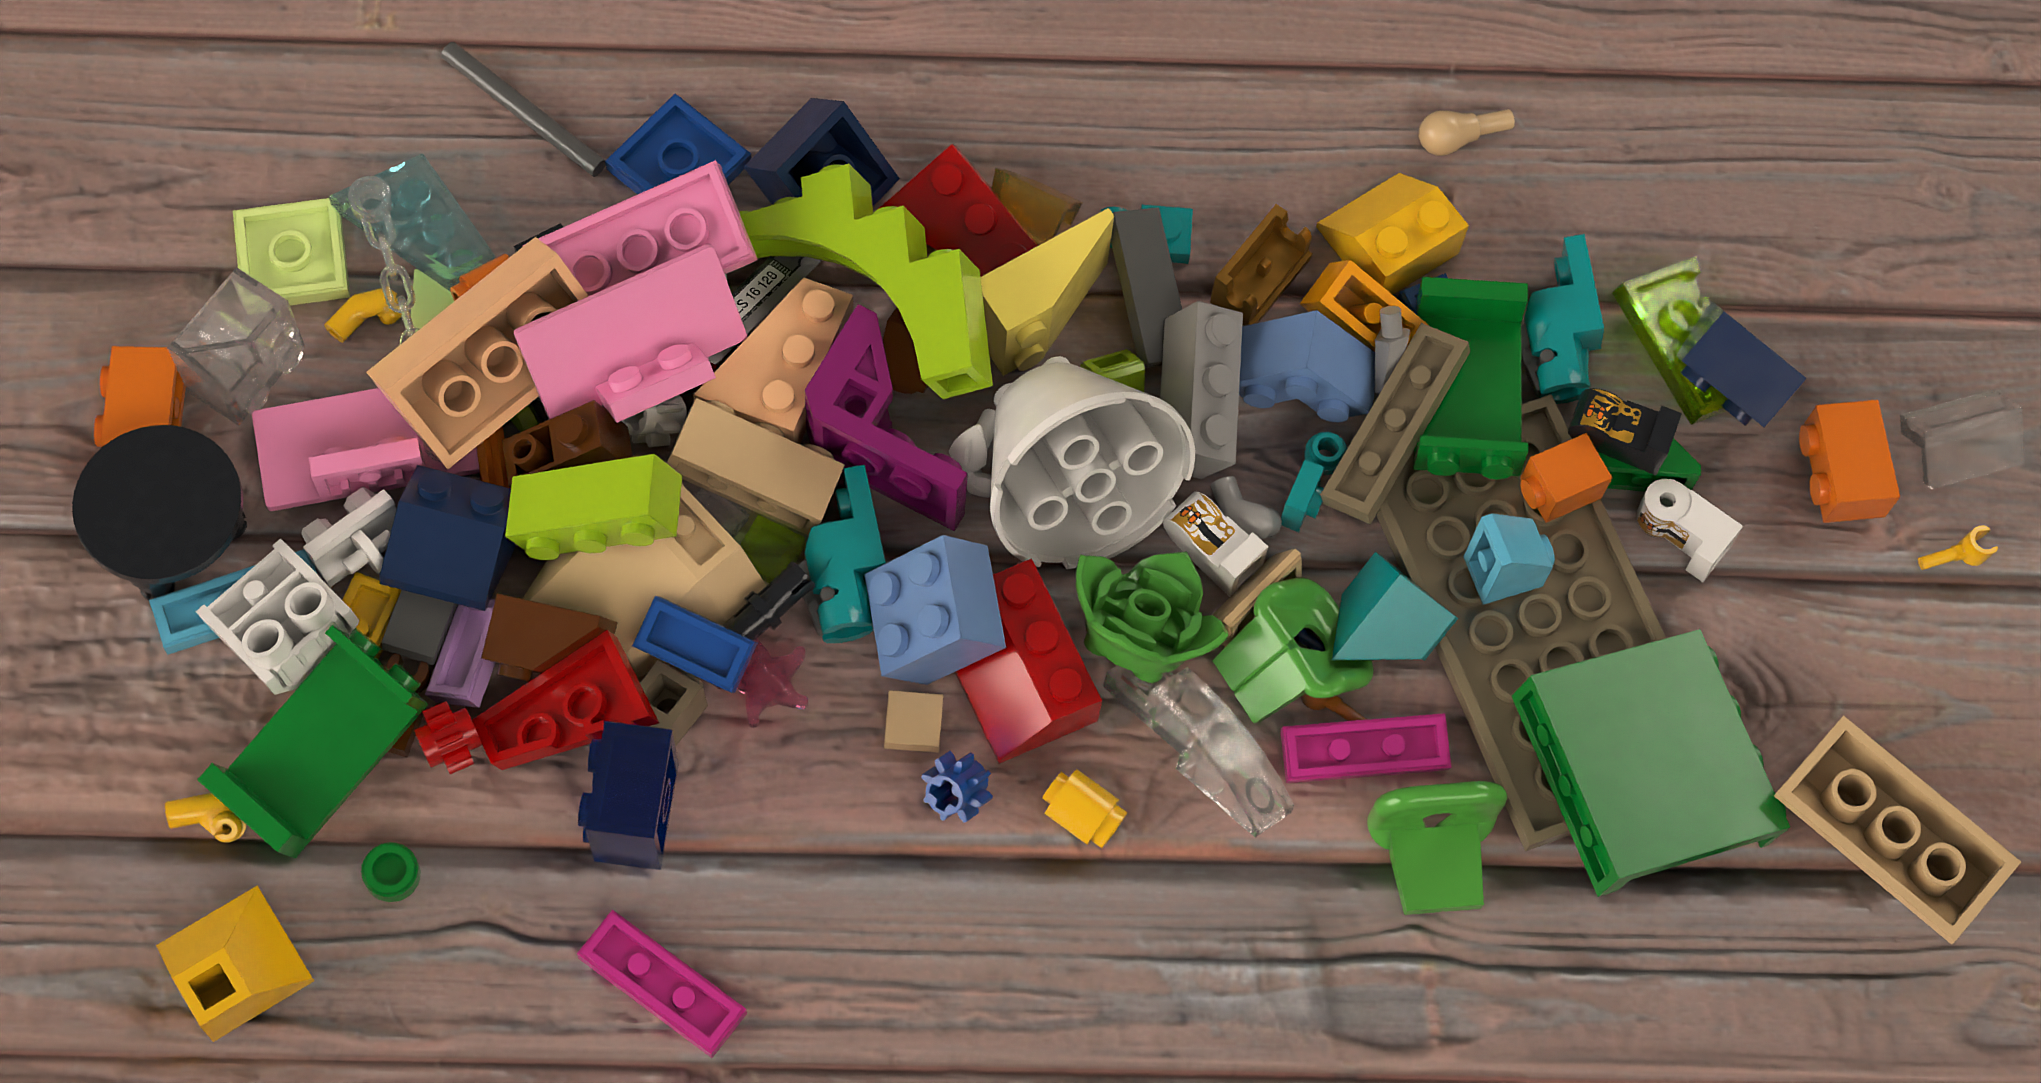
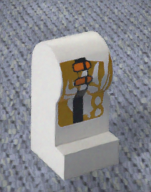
(1689, 523)
(1215, 542)

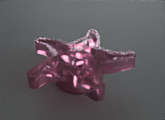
(768, 682)

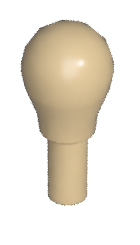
(1449, 130)

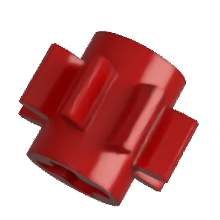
(448, 737)

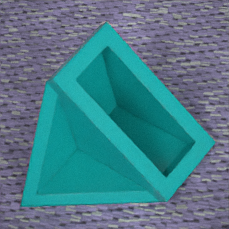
(1388, 617)

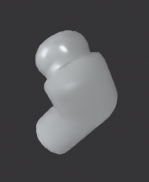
(1247, 515)

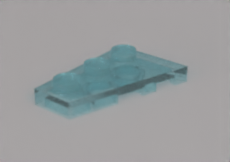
(427, 221)

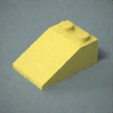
(1040, 291)

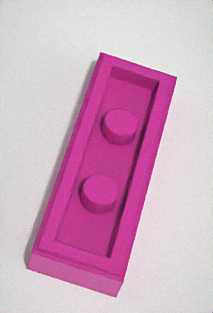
(1365, 748)
(662, 983)

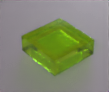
(771, 547)

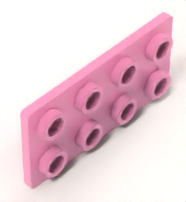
(634, 338)
(336, 446)

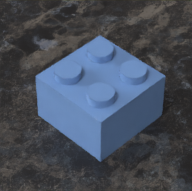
(934, 610)

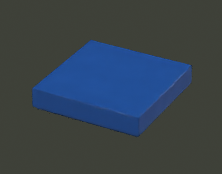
(673, 144)

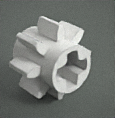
(657, 423)

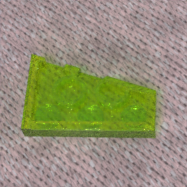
(1663, 314)

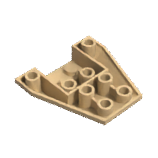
(695, 570)

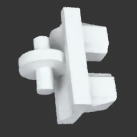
(354, 539)

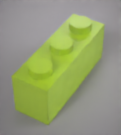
(594, 507)

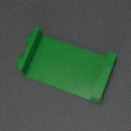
(1481, 413)
(318, 744)

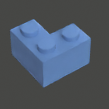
(1307, 361)

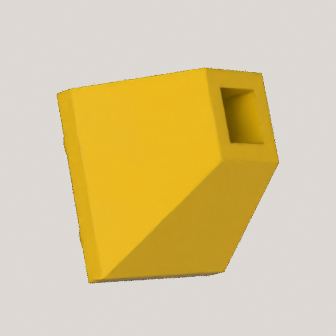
(234, 964)

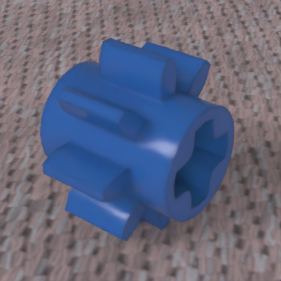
(957, 786)

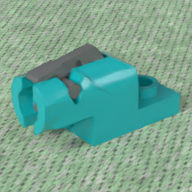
(1563, 327)
(838, 559)

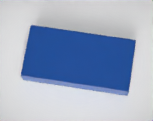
(695, 644)

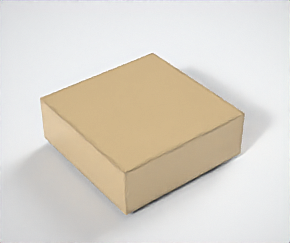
(913, 721)

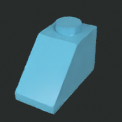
(1508, 557)

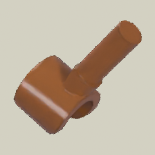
(1335, 705)

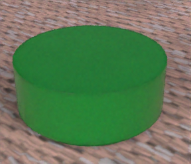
(391, 872)

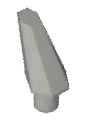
(1389, 344)

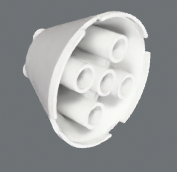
(1082, 464)

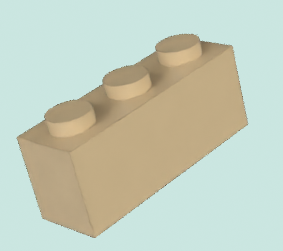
(755, 465)

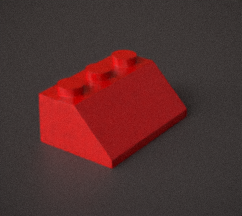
(1039, 681)

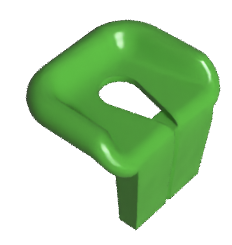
(1268, 665)
(1443, 863)

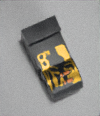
(1625, 428)

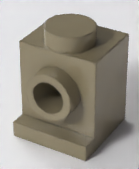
(675, 690)

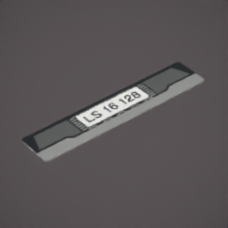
(766, 289)

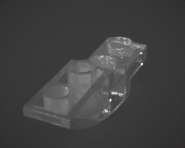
(1212, 744)

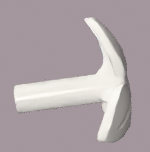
(971, 453)

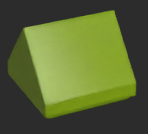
(1120, 367)

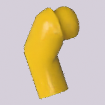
(357, 310)

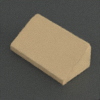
(1240, 606)

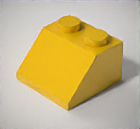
(1396, 231)

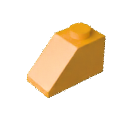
(1354, 302)

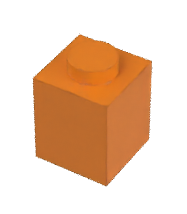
(1564, 478)

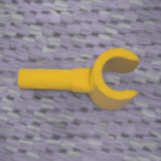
(1965, 550)

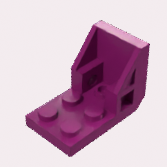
(852, 421)

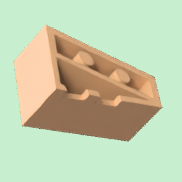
(776, 362)

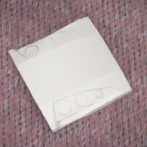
(279, 619)

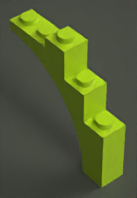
(934, 292)

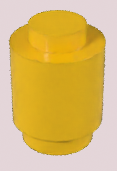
(1083, 808)

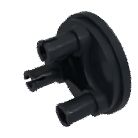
(158, 506)

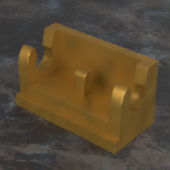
(1262, 267)

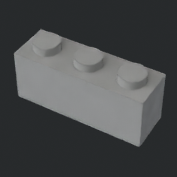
(1204, 380)

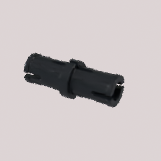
(771, 603)

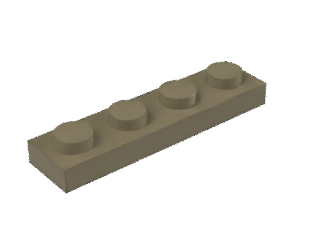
(1395, 423)

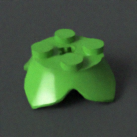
(1146, 616)

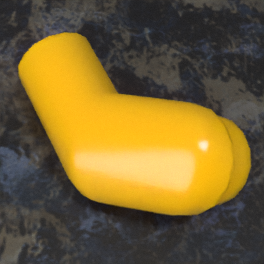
(209, 813)

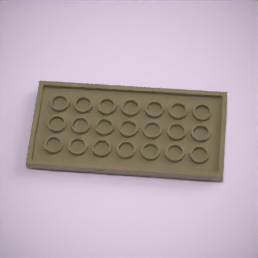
(1580, 613)

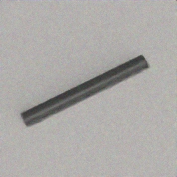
(523, 109)

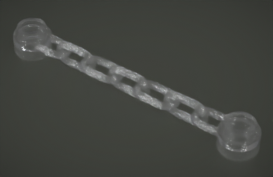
(375, 187)

